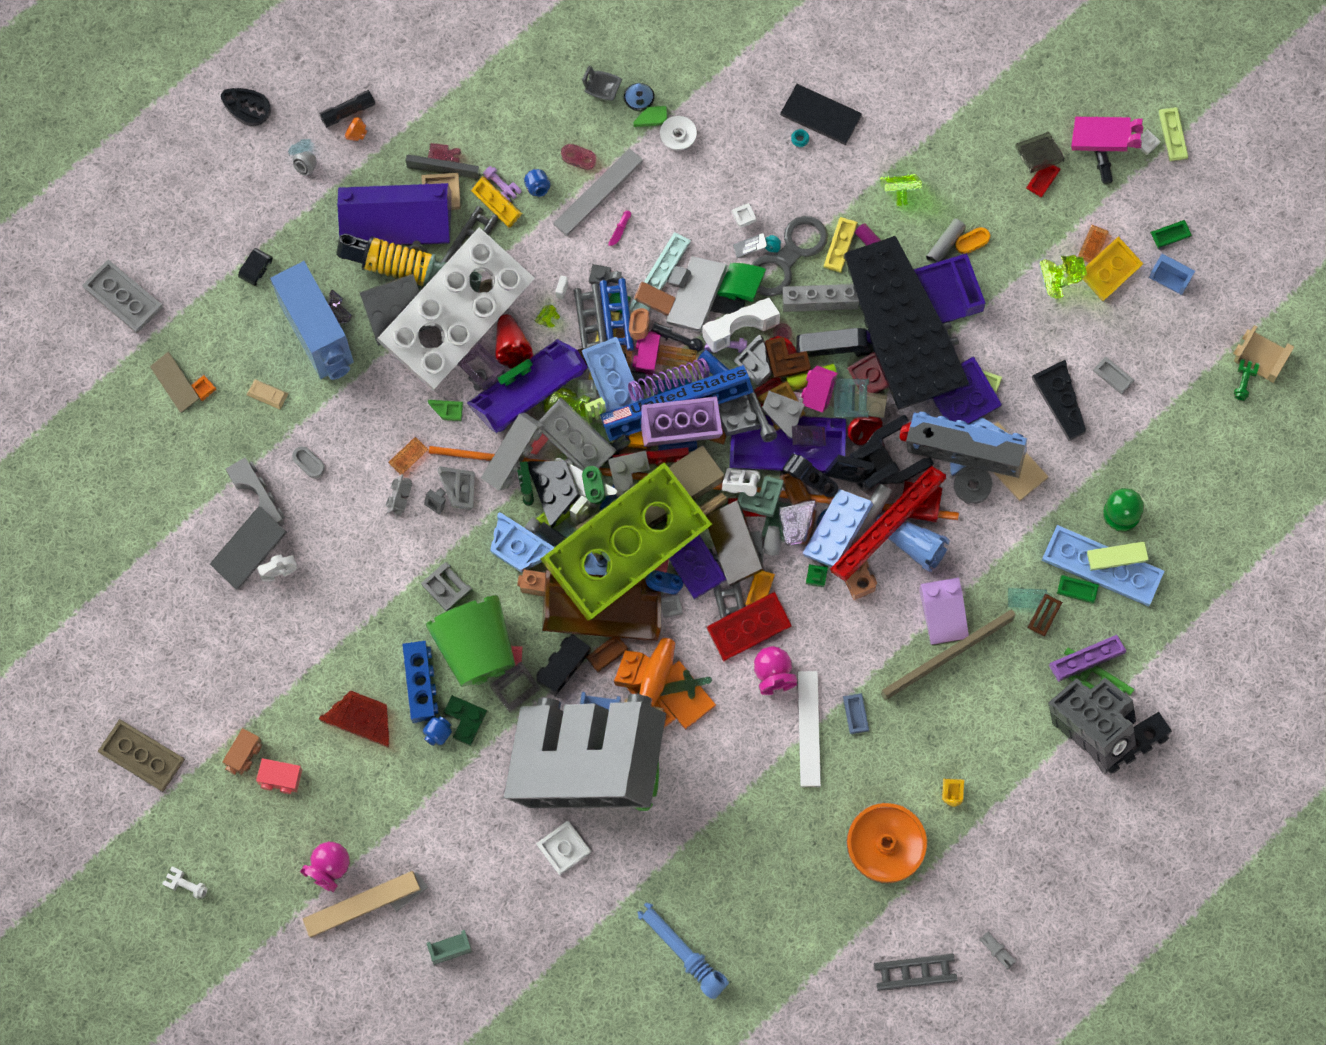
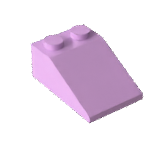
(944, 610)

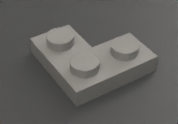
(624, 466)

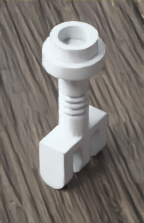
(199, 890)

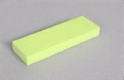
(1173, 134)
(1117, 556)

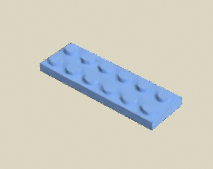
(1069, 552)

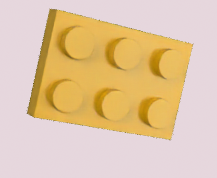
(1111, 268)

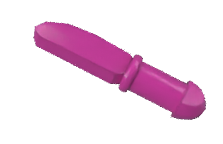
(620, 228)

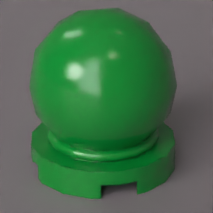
(1123, 509)

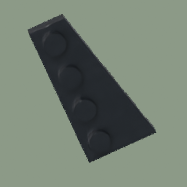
(1061, 399)

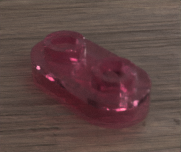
(579, 156)

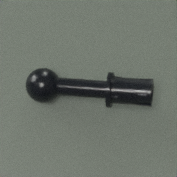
(666, 332)

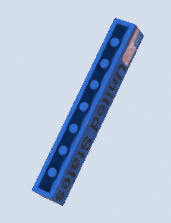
(724, 386)

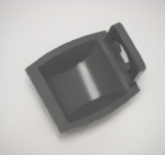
(601, 84)

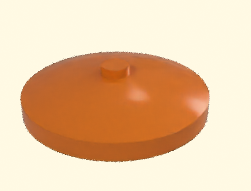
(886, 843)

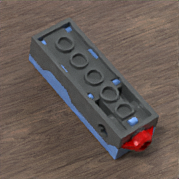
(965, 444)

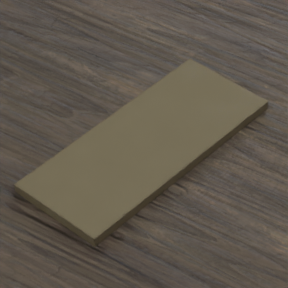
(174, 382)

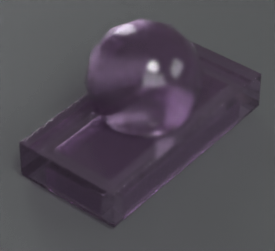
(808, 435)

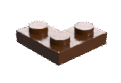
(785, 364)

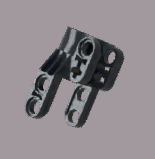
(885, 469)

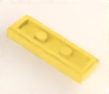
(840, 244)

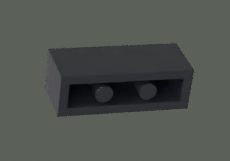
(563, 664)

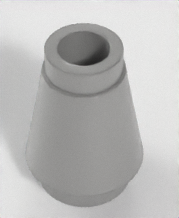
(772, 541)

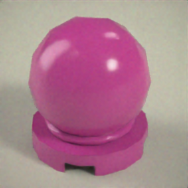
(773, 668)
(328, 863)

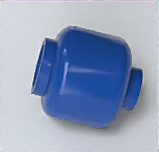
(537, 182)
(437, 731)

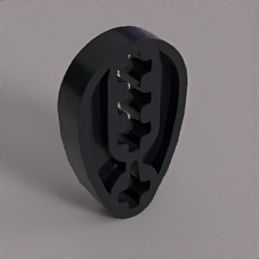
(244, 115)

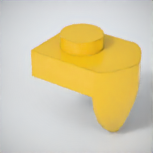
(953, 791)

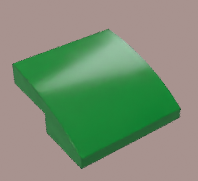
(742, 281)

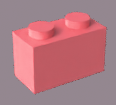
(279, 775)

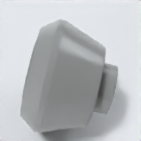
(304, 163)

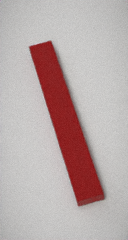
(888, 523)

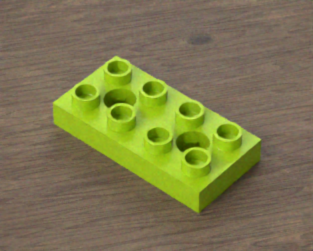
(626, 541)

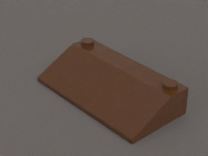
(630, 616)

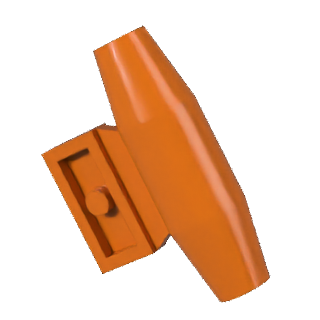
(648, 672)

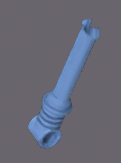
(695, 964)

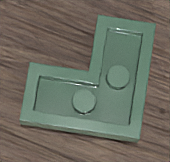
(765, 501)

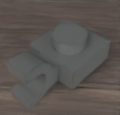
(601, 273)

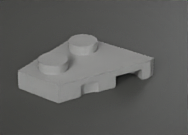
(783, 411)
(458, 486)

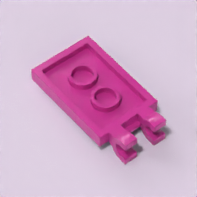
(1106, 134)

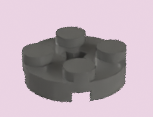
(968, 494)

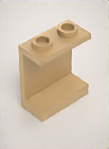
(1262, 351)

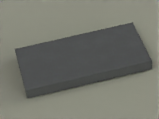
(248, 548)

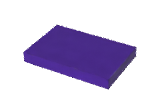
(697, 568)

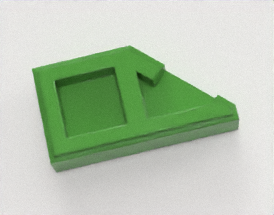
(651, 117)
(447, 409)

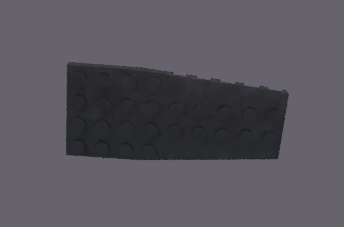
(903, 325)

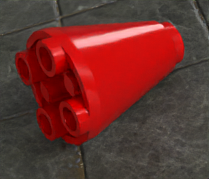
(511, 343)

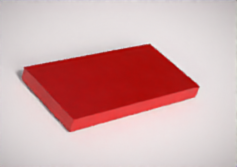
(748, 626)

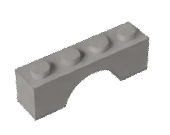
(244, 477)

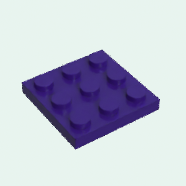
(970, 401)

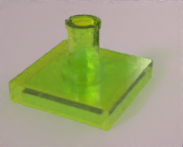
(900, 185)

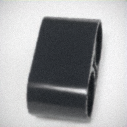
(255, 266)

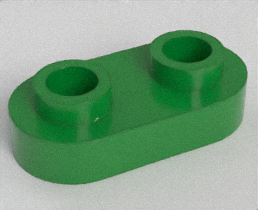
(522, 368)
(593, 484)

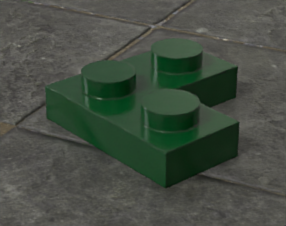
(469, 716)

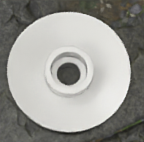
(676, 125)

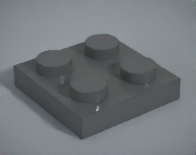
(738, 416)

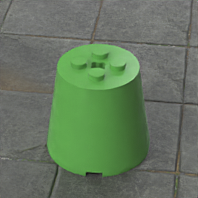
(474, 641)

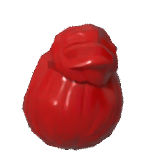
(867, 425)

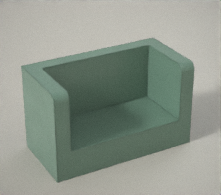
(449, 948)

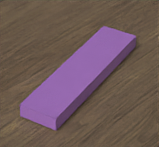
(1087, 658)

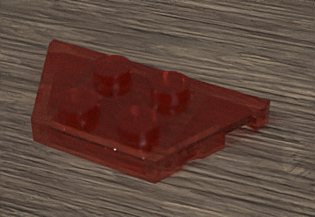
(360, 717)

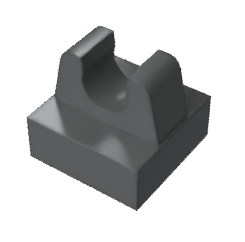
(435, 500)

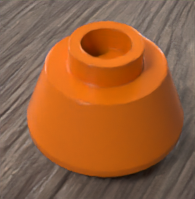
(356, 130)

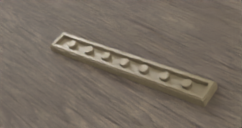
(948, 654)

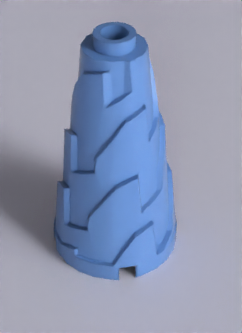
(920, 544)

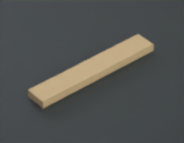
(361, 904)

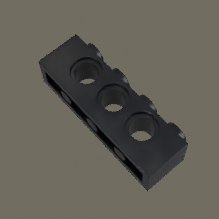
(1153, 724)

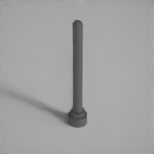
(768, 432)

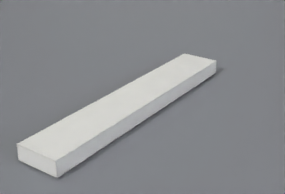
(809, 729)

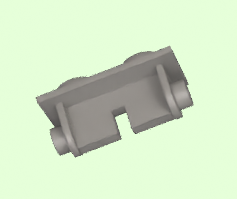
(395, 502)

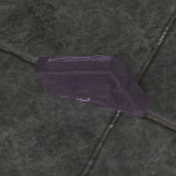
(796, 521)

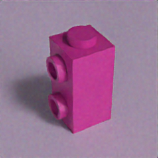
(647, 353)

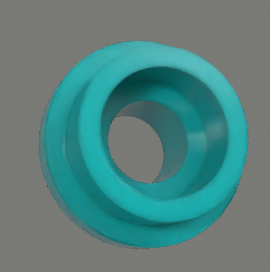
(800, 133)
(773, 244)

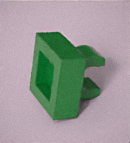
(816, 575)

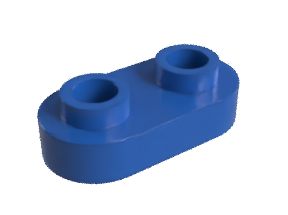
(664, 582)

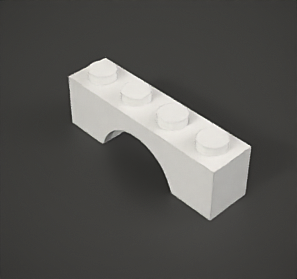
(758, 315)

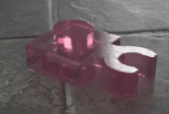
(442, 152)

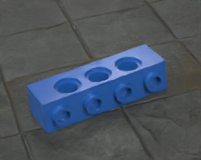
(412, 652)

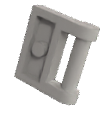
(441, 591)

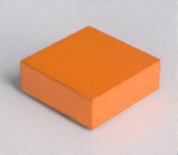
(203, 388)

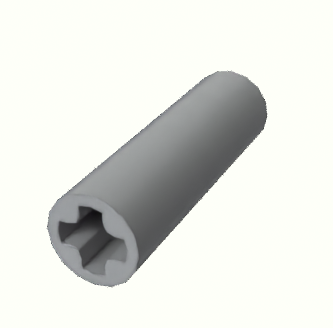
(946, 240)
(878, 499)

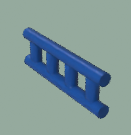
(624, 306)

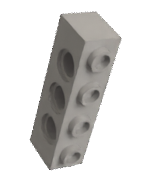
(819, 298)

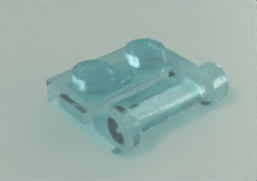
(845, 397)

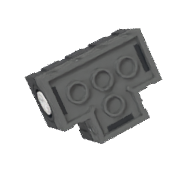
(1096, 719)

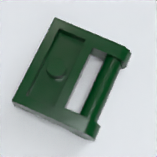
(525, 484)

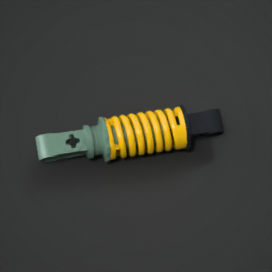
(394, 261)

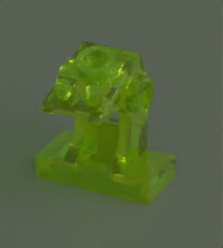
(1054, 275)

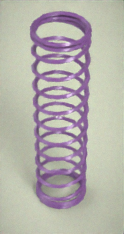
(637, 390)

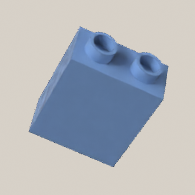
(313, 321)

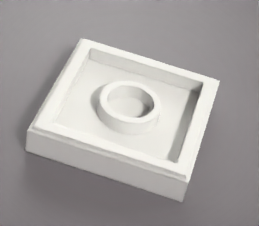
(563, 848)

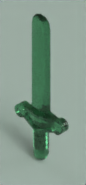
(687, 684)

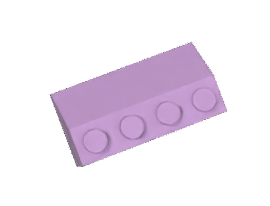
(680, 421)

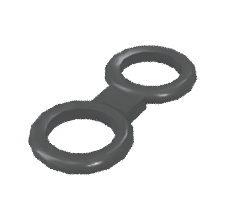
(791, 253)

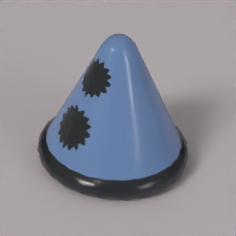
(639, 96)

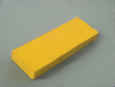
(496, 202)

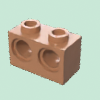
(861, 575)

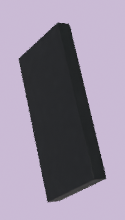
(821, 114)

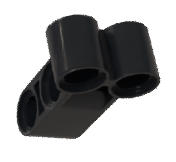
(801, 468)

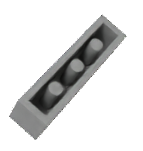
(512, 451)

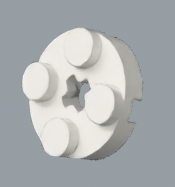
(277, 567)

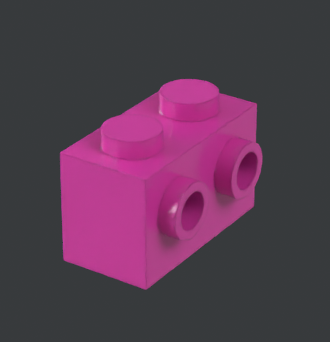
(819, 388)

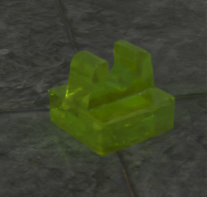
(545, 315)

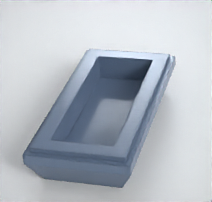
(856, 713)

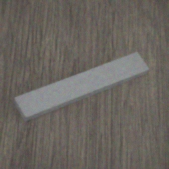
(598, 192)

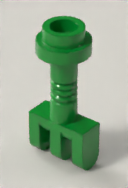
(1241, 392)

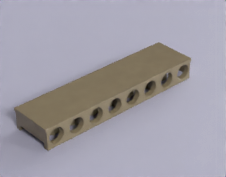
(697, 475)

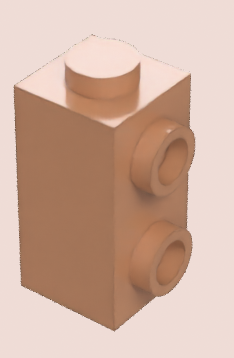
(532, 582)
(241, 752)

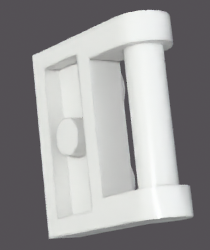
(735, 478)

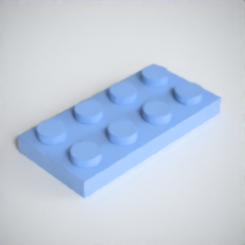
(610, 373)
(838, 528)

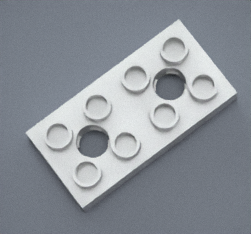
(455, 309)

